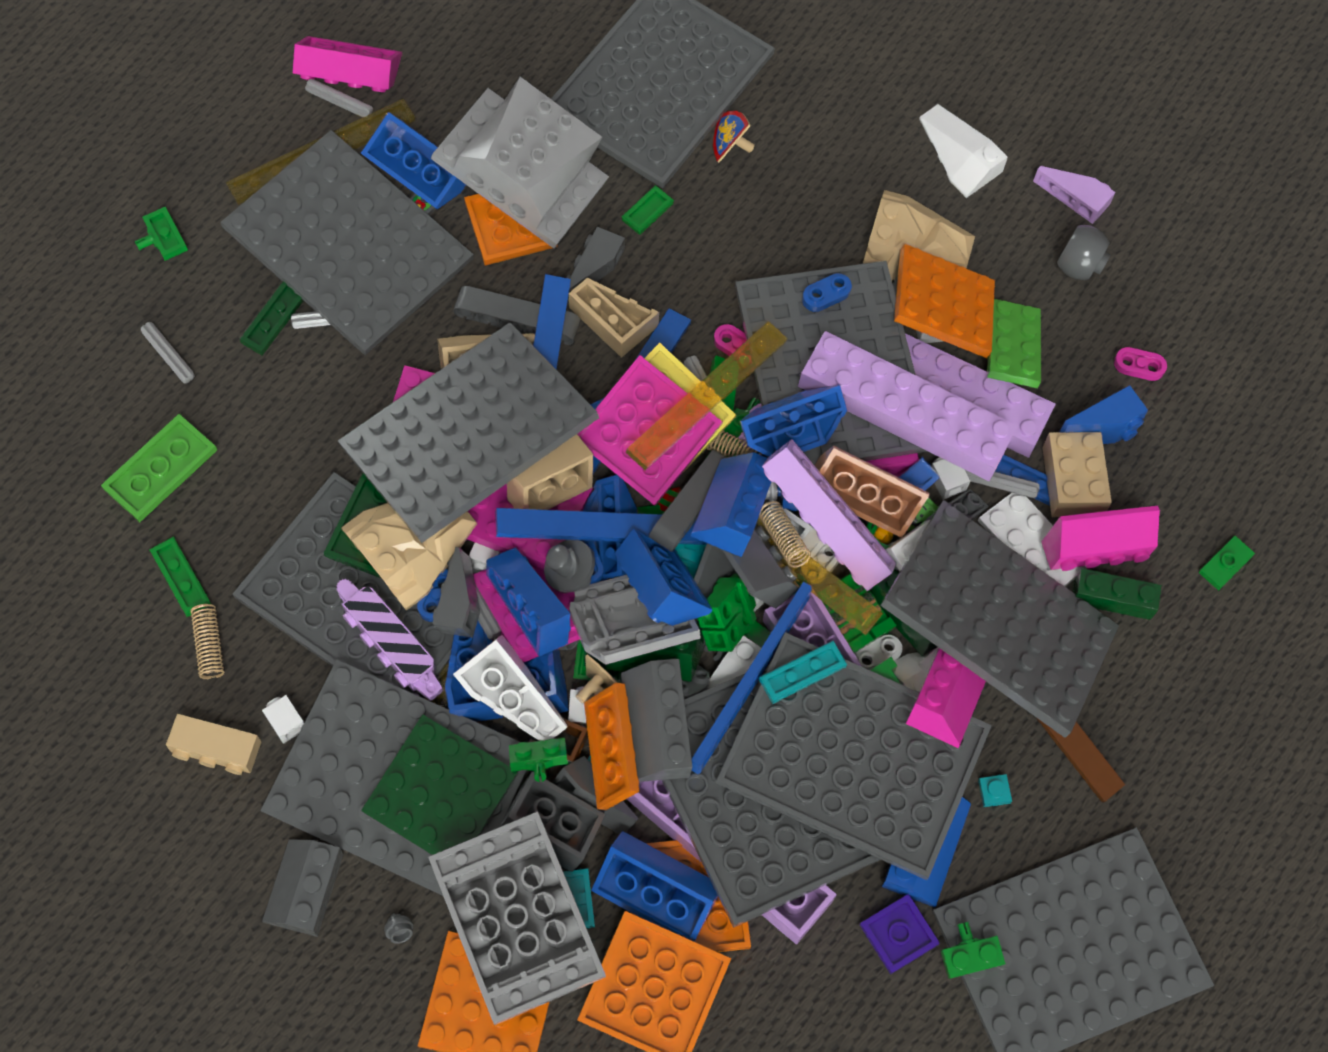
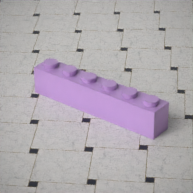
(828, 515)

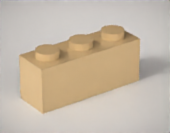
(213, 744)

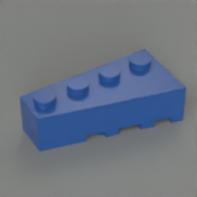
(530, 601)

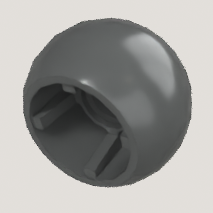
(1084, 253)

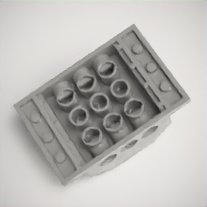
(526, 159)
(516, 918)

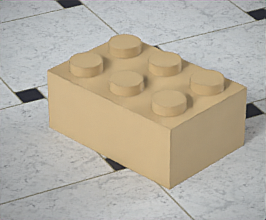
(1076, 473)
(553, 478)

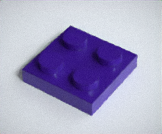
(899, 934)

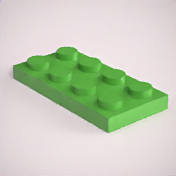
(1015, 344)
(159, 468)

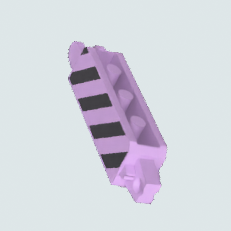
(390, 637)

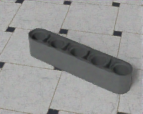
(502, 309)
(687, 505)

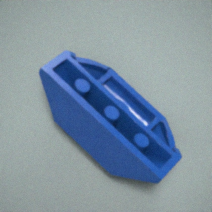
(804, 417)
(612, 497)

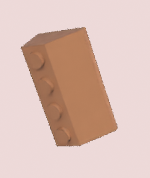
(872, 491)

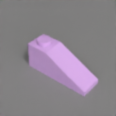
(1079, 192)

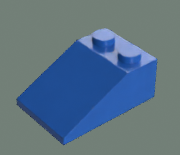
(1113, 417)

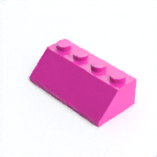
(346, 63)
(1102, 538)
(946, 700)

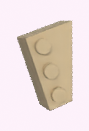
(611, 316)

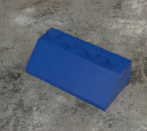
(408, 159)
(733, 503)
(661, 580)
(655, 887)
(929, 890)

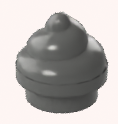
(398, 928)

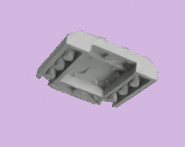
(616, 623)

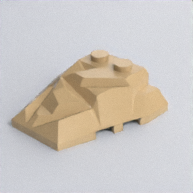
(906, 221)
(399, 556)

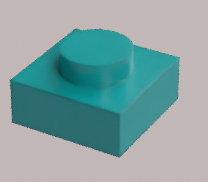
(995, 790)

